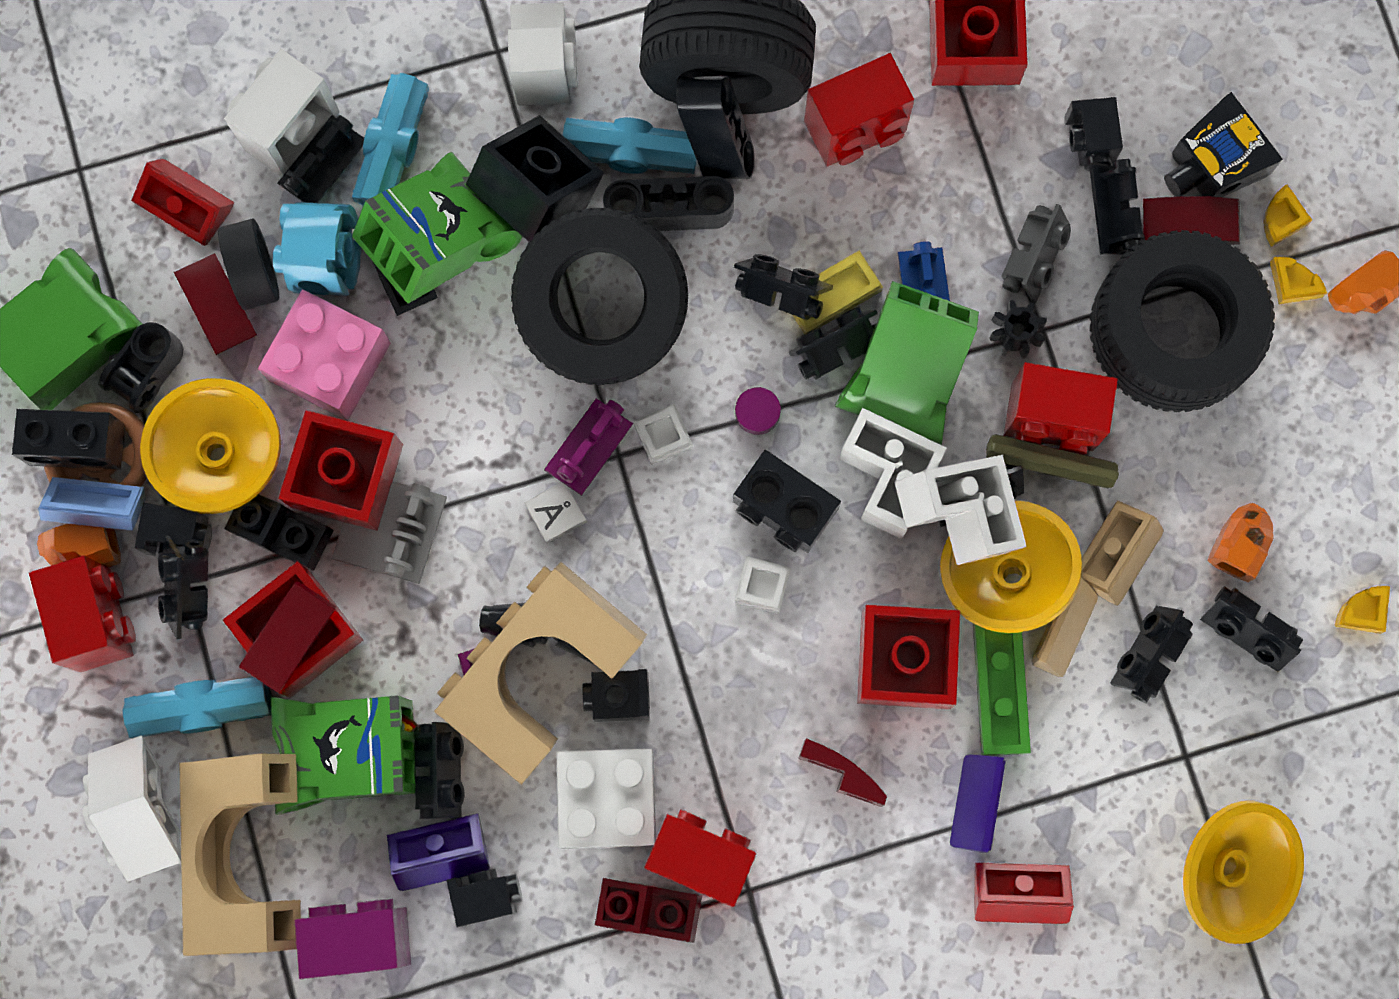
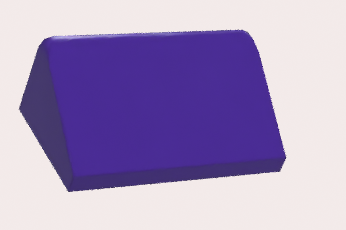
(977, 803)
(437, 852)

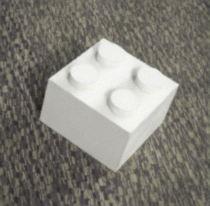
(280, 111)
(606, 798)

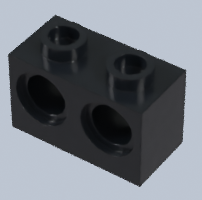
(68, 439)
(793, 493)

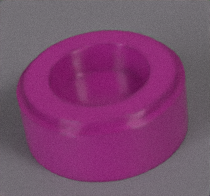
(757, 410)

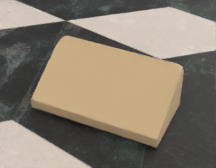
(1120, 551)
(1065, 632)

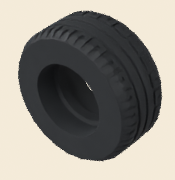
(756, 43)
(1217, 275)
(538, 309)

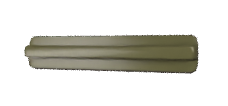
(1053, 461)

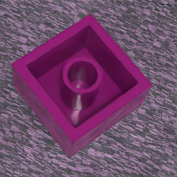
(352, 942)

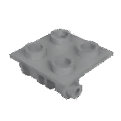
(402, 538)

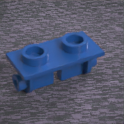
(924, 269)

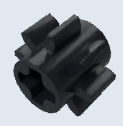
(1029, 335)

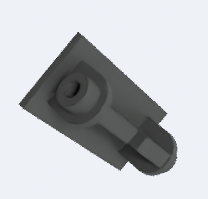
(1033, 270)

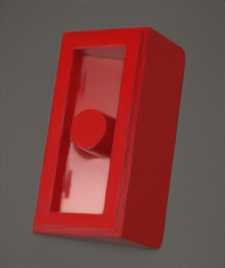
(181, 200)
(1023, 893)

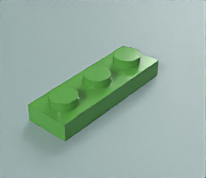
(1001, 692)

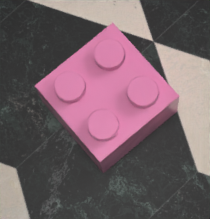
(324, 355)

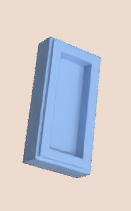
(92, 503)

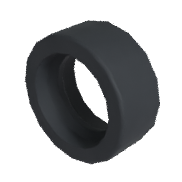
(248, 264)

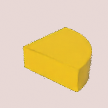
(1284, 216)
(1295, 281)
(1365, 610)

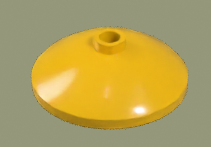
(193, 424)
(1048, 572)
(1243, 872)

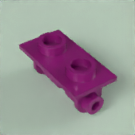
(589, 445)

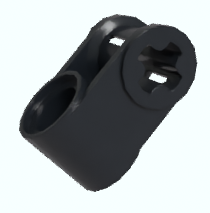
(140, 368)

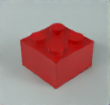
(977, 42)
(858, 111)
(1060, 407)
(341, 470)
(82, 614)
(331, 645)
(908, 657)
(700, 858)

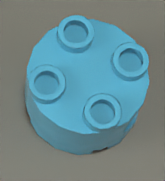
(318, 248)

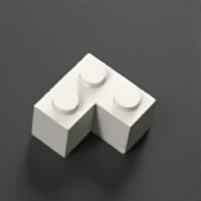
(541, 53)
(889, 455)
(972, 500)
(129, 809)

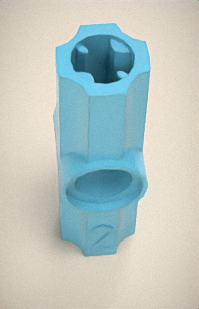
(391, 137)
(631, 145)
(196, 707)

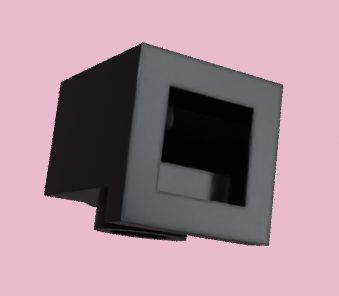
(1095, 131)
(179, 524)
(635, 701)
(484, 897)

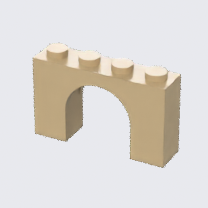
(480, 700)
(212, 802)

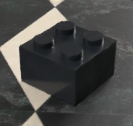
(533, 176)

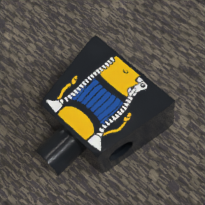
(1222, 153)

